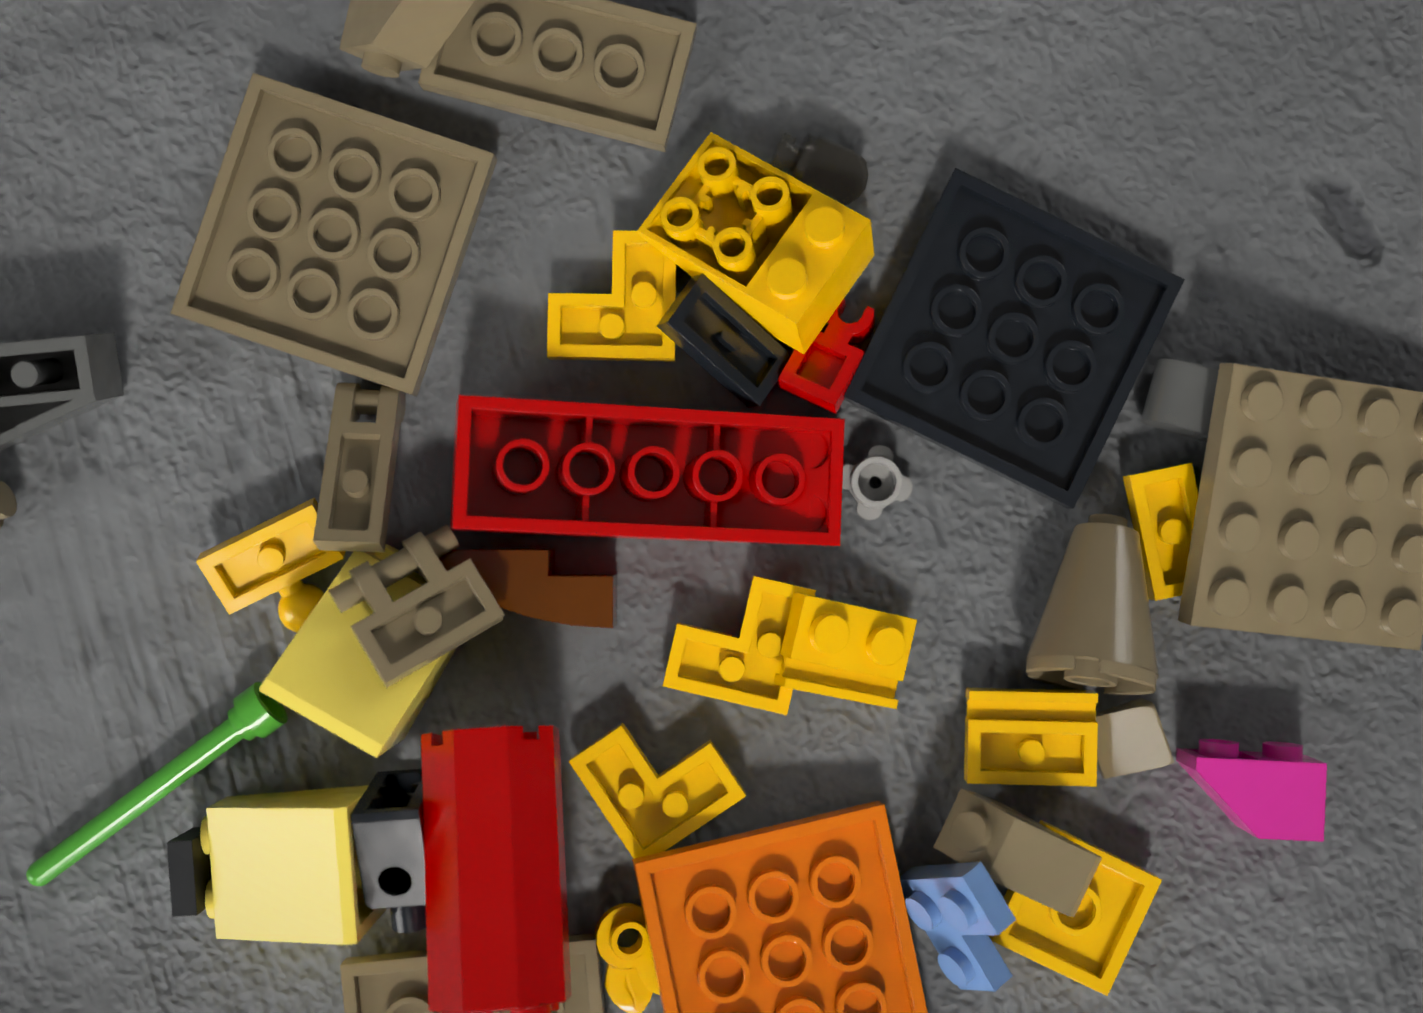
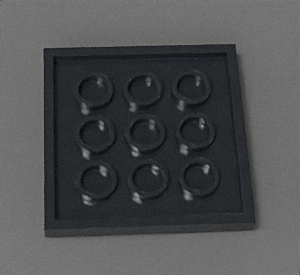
(1013, 339)

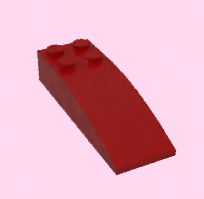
(645, 472)

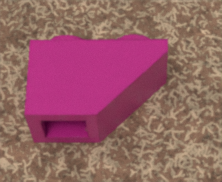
(1264, 792)

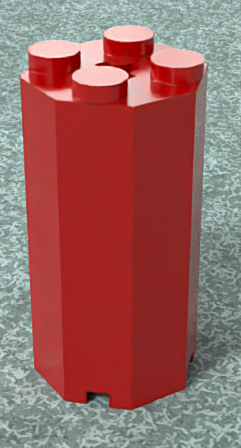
(495, 870)

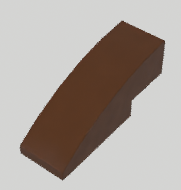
(528, 585)

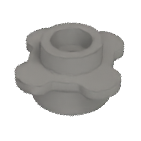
(893, 485)

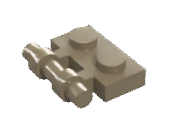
(424, 622)

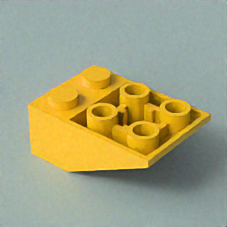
(761, 239)

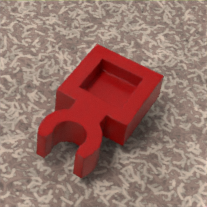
(830, 361)

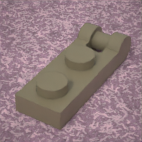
(359, 469)

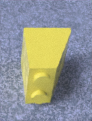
(333, 680)
(286, 867)

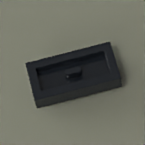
(724, 341)

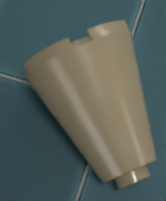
(1098, 615)

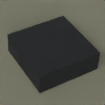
(188, 873)

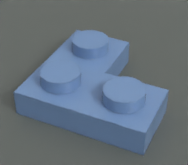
(958, 912)

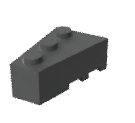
(54, 381)

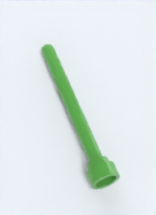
(250, 717)

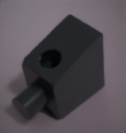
(391, 847)

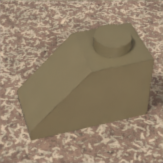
(399, 33)
(1018, 851)

